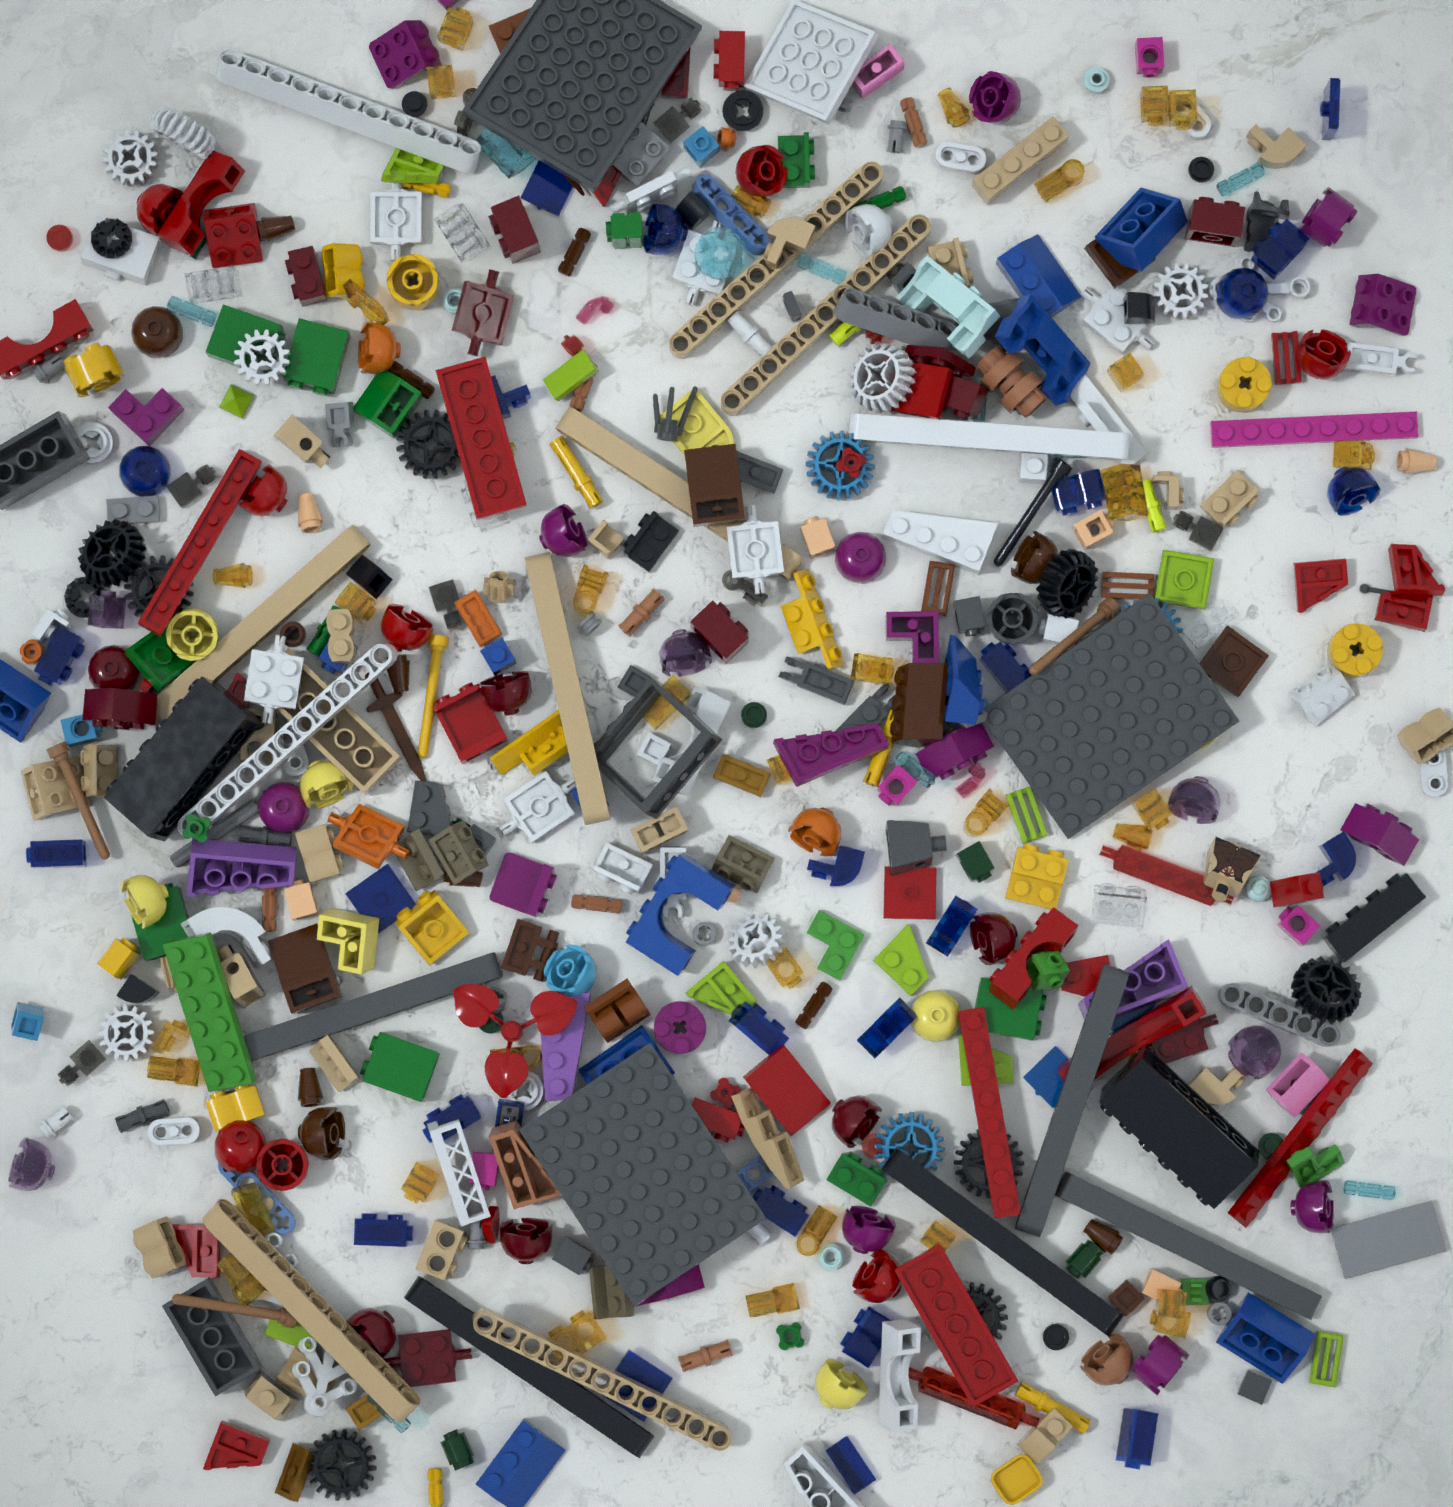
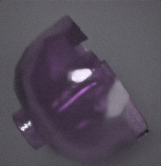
(684, 653)
(1195, 799)
(1254, 1051)
(31, 1166)

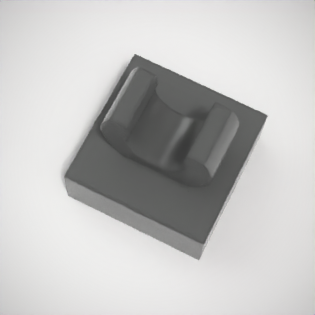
(903, 277)

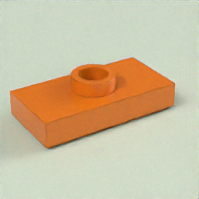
(477, 618)

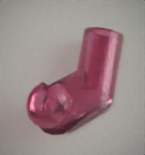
(601, 303)
(973, 782)

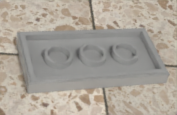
(1388, 1239)

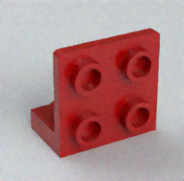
(232, 235)

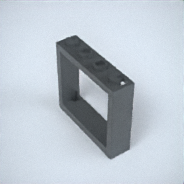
(679, 773)

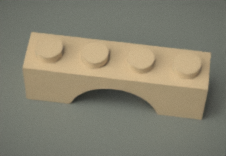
(1019, 159)

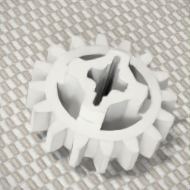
(124, 166)
(1172, 285)
(268, 347)
(756, 940)
(135, 1041)

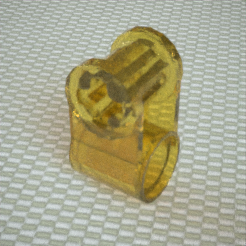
(591, 586)
(987, 811)

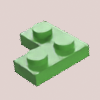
(841, 940)
(1309, 1168)

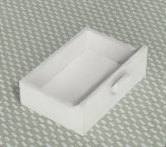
(133, 265)

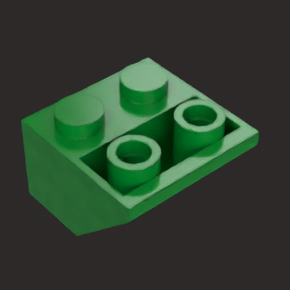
(388, 402)

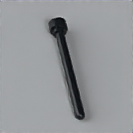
(1058, 471)

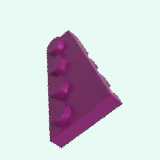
(824, 753)

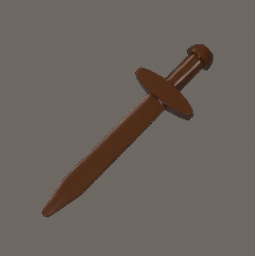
(385, 704)

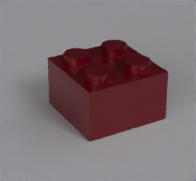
(1215, 222)
(516, 231)
(720, 631)
(119, 708)

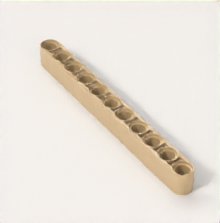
(789, 256)
(819, 326)
(647, 473)
(267, 617)
(567, 688)
(311, 1310)
(611, 1388)

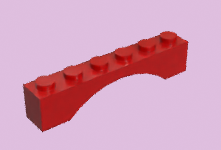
(1159, 1021)

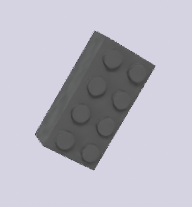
(38, 457)
(213, 1340)

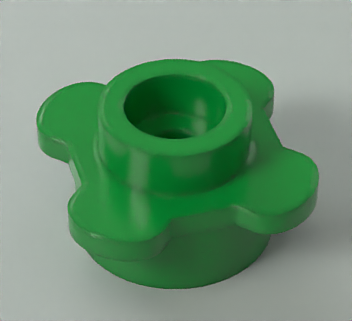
(202, 823)
(793, 1329)

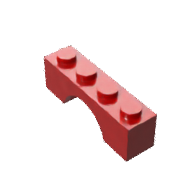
(214, 177)
(68, 326)
(1051, 934)

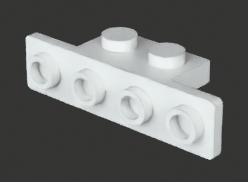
(1101, 416)

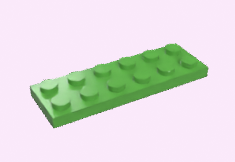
(209, 1012)

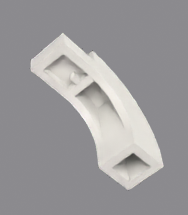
(234, 924)

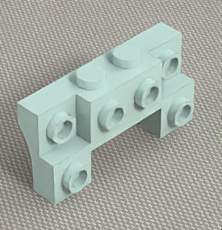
(962, 304)

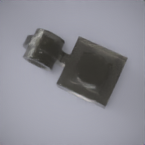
(461, 121)
(672, 123)
(185, 488)
(1204, 533)
(746, 588)
(443, 597)
(86, 1059)

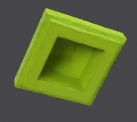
(236, 401)

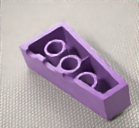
(238, 866)
(1149, 981)
(562, 1054)

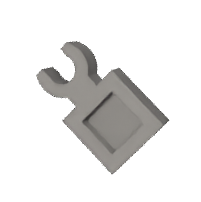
(340, 418)

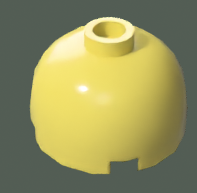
(192, 634)
(323, 784)
(145, 899)
(936, 1016)
(839, 1387)

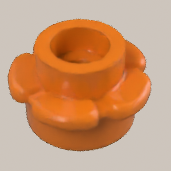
(726, 138)
(27, 647)

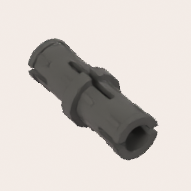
(264, 836)
(142, 1116)

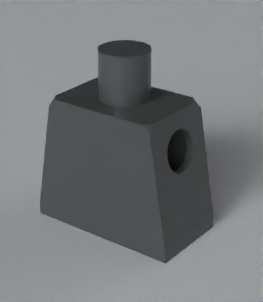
(911, 845)

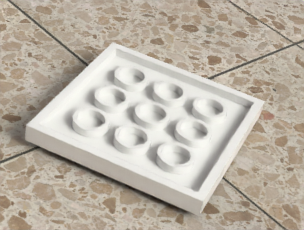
(811, 61)

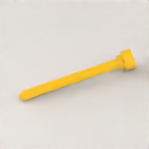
(437, 645)

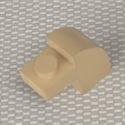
(1278, 153)
(787, 232)
(1214, 1090)
(1042, 1439)

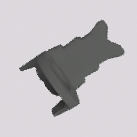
(1260, 219)

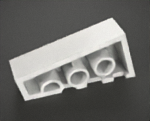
(941, 537)
(817, 1481)

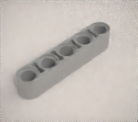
(893, 319)
(1266, 1015)

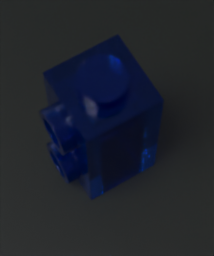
(59, 656)
(1003, 666)
(56, 854)
(757, 1028)
(461, 1109)
(779, 1210)
(382, 1232)
(1136, 1438)

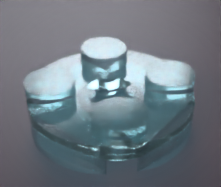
(730, 243)

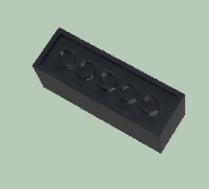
(182, 758)
(1179, 1127)

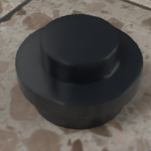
(414, 103)
(1201, 169)
(1218, 1288)
(1055, 1337)

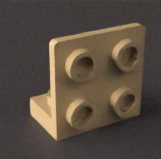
(48, 789)

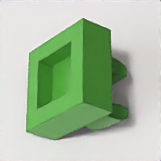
(1195, 1291)

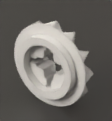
(104, 441)
(535, 1090)

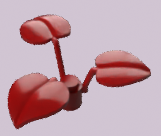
(504, 1070)

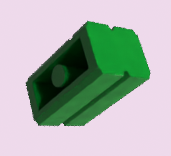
(625, 230)

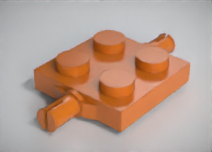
(368, 836)

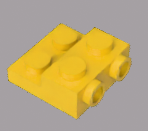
(1037, 877)
(431, 926)

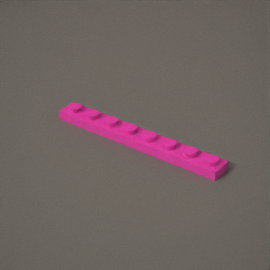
(1314, 429)

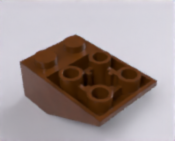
(714, 485)
(304, 969)

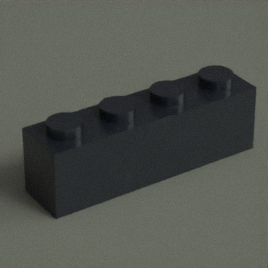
(1374, 917)

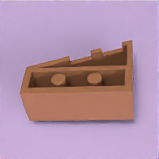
(519, 1167)

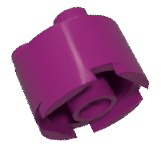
(1327, 218)
(680, 1042)
(1159, 1364)

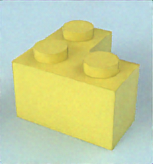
(356, 937)

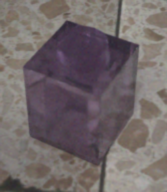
(107, 610)

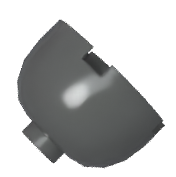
(1012, 618)

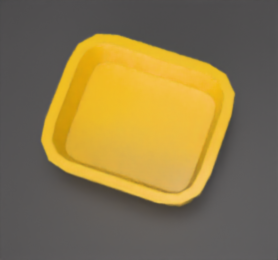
(1016, 1479)

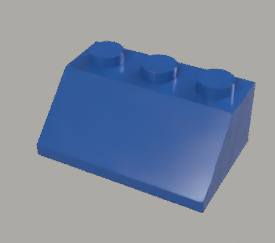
(1142, 228)
(1034, 271)
(963, 685)
(20, 702)
(618, 1053)
(1265, 1338)
(520, 1466)

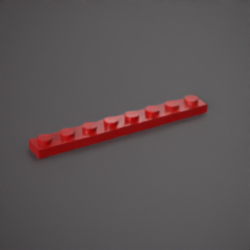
(199, 543)
(989, 1112)
(1300, 1137)

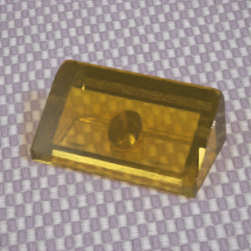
(253, 1207)

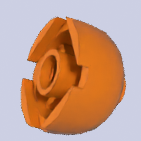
(377, 349)
(816, 830)

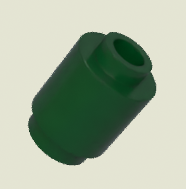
(1084, 1259)
(457, 1449)

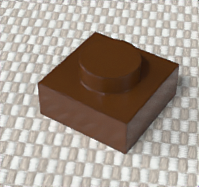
(1126, 1297)

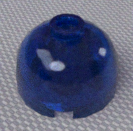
(664, 230)
(1242, 293)
(144, 471)
(1350, 489)

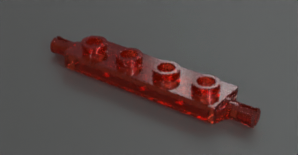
(1161, 873)
(947, 1389)

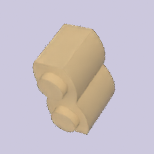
(341, 628)
(1428, 736)
(318, 853)
(159, 1247)

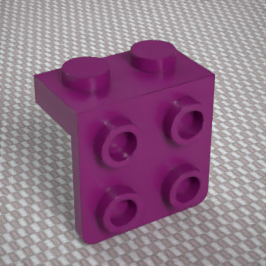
(404, 52)
(1383, 304)
(522, 884)

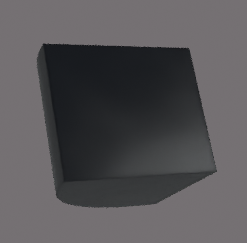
(692, 211)
(1139, 308)
(369, 576)
(136, 991)

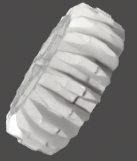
(182, 132)
(870, 378)

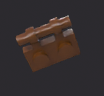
(522, 947)

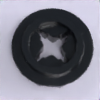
(742, 98)
(116, 247)
(72, 594)

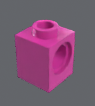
(1149, 45)
(904, 778)
(1309, 924)
(486, 1169)

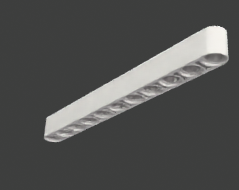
(348, 111)
(989, 436)
(296, 731)

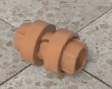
(1004, 373)

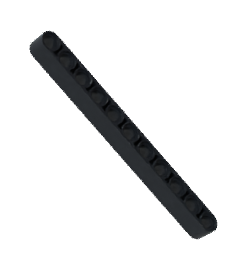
(1002, 1242)
(551, 1383)

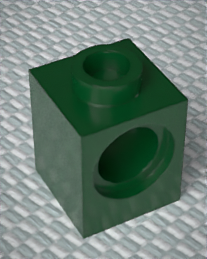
(975, 862)

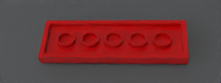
(481, 438)
(956, 1325)

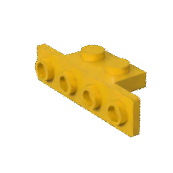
(809, 623)
(535, 748)

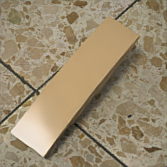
(772, 1146)

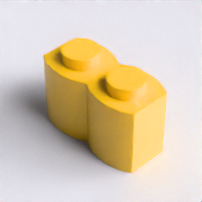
(341, 264)
(119, 957)
(239, 1105)

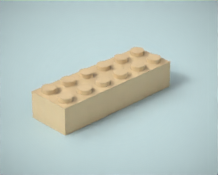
(345, 738)

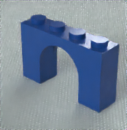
(650, 933)

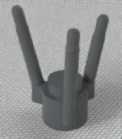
(667, 428)

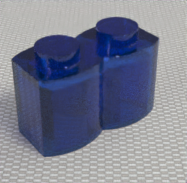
(1279, 249)
(1078, 491)
(866, 1338)

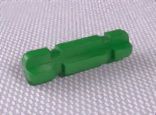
(887, 198)

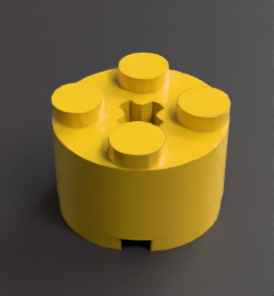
(412, 267)
(93, 370)
(1244, 399)
(1368, 645)

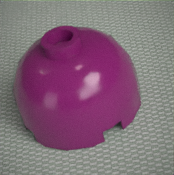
(995, 97)
(561, 532)
(860, 557)
(283, 807)
(1313, 1207)
(866, 1230)

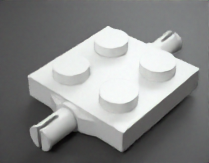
(659, 188)
(395, 218)
(690, 274)
(1107, 320)
(755, 550)
(273, 679)
(538, 806)

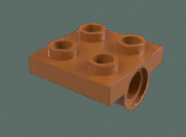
(617, 1010)

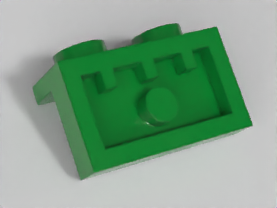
(796, 159)
(857, 1179)

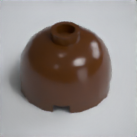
(157, 332)
(1033, 557)
(321, 1132)

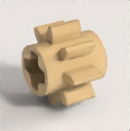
(498, 587)

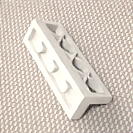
(448, 1172)

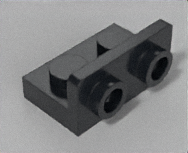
(650, 541)

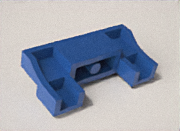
(1048, 346)

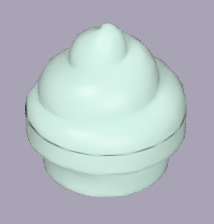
(1258, 888)

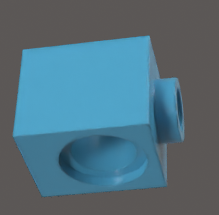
(701, 146)
(69, 728)
(27, 1021)

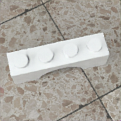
(711, 710)
(897, 1404)

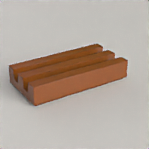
(1130, 596)
(943, 612)

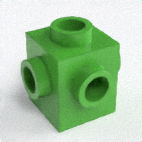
(1047, 970)

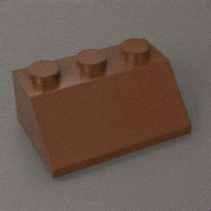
(919, 704)

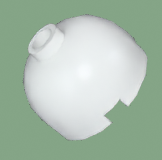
(870, 228)

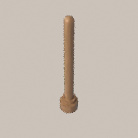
(1106, 611)
(60, 754)
(281, 1315)

